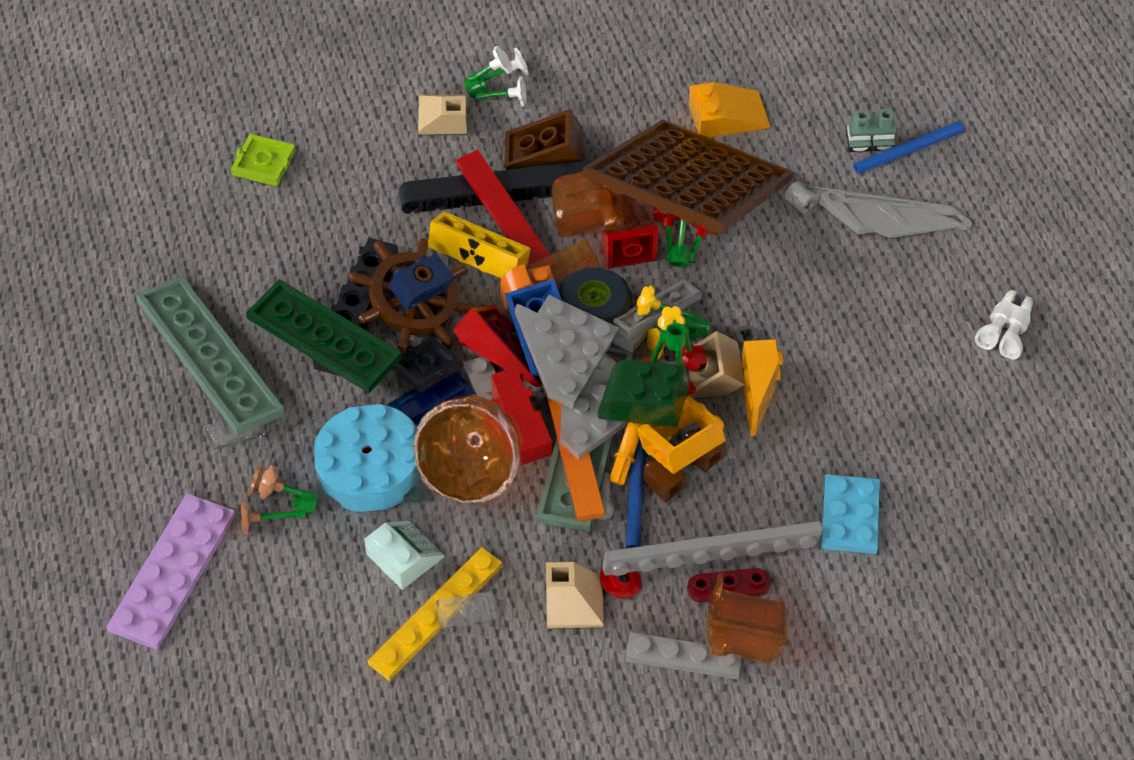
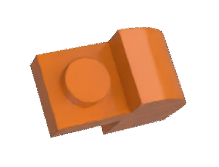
(520, 278)

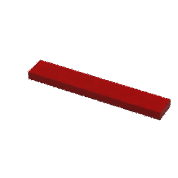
(500, 204)

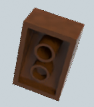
(545, 142)

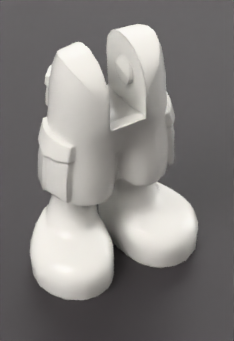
(1006, 315)

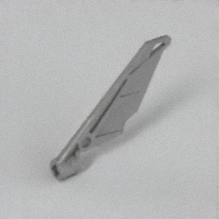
(877, 213)

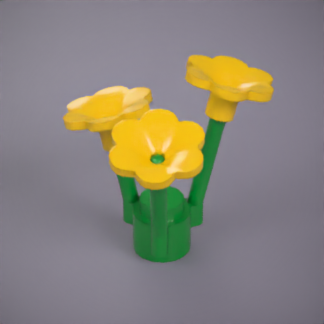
(697, 325)

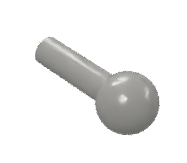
(605, 497)

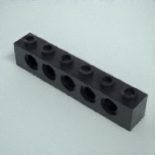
(354, 297)

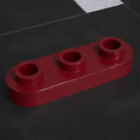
(742, 583)

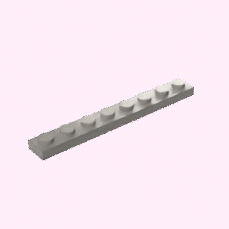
(711, 548)

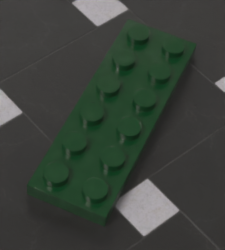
(324, 335)

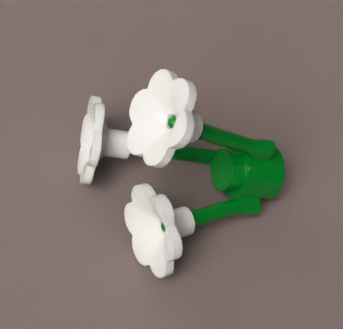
(477, 82)

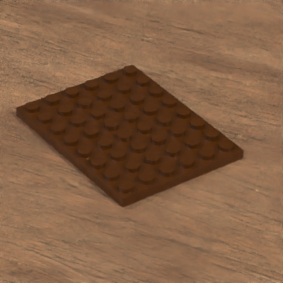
(688, 176)

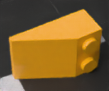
(726, 109)
(761, 370)

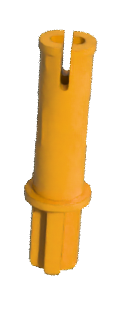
(625, 454)

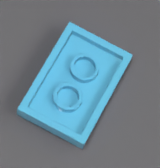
(850, 514)

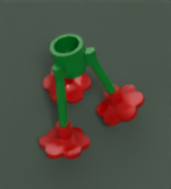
(679, 254)
(677, 339)

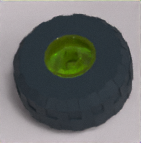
(597, 293)

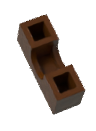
(668, 485)

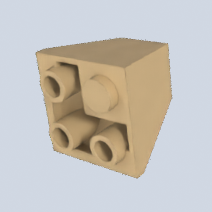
(442, 114)
(573, 596)

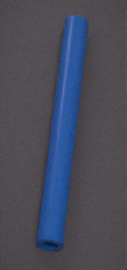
(908, 147)
(635, 498)

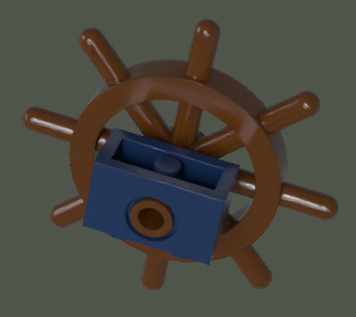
(415, 283)

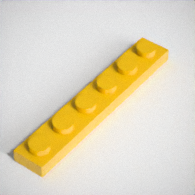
(425, 621)

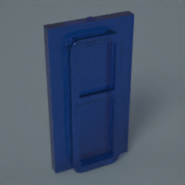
(418, 404)

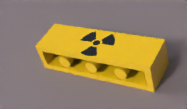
(476, 245)

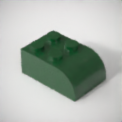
(645, 393)

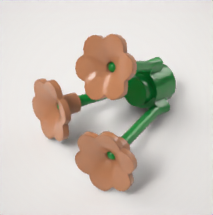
(302, 500)

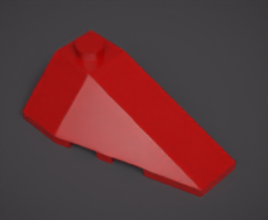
(490, 335)

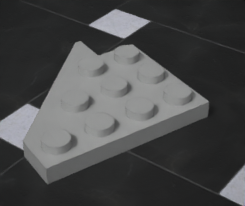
(565, 346)
(580, 427)

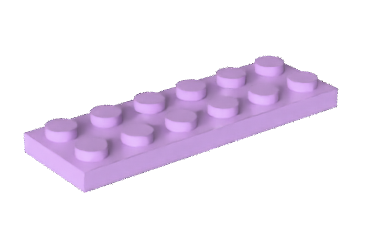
(171, 571)

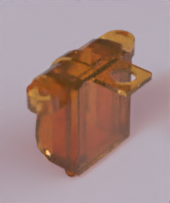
(585, 206)
(745, 625)

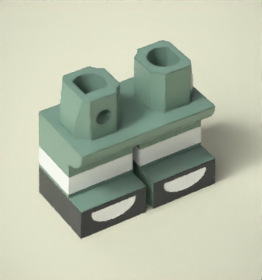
(867, 127)

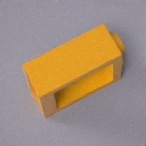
(675, 458)

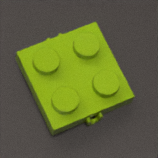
(263, 159)

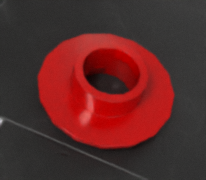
(620, 589)

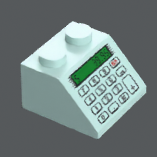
(401, 551)

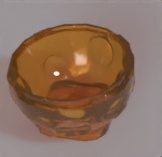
(455, 462)

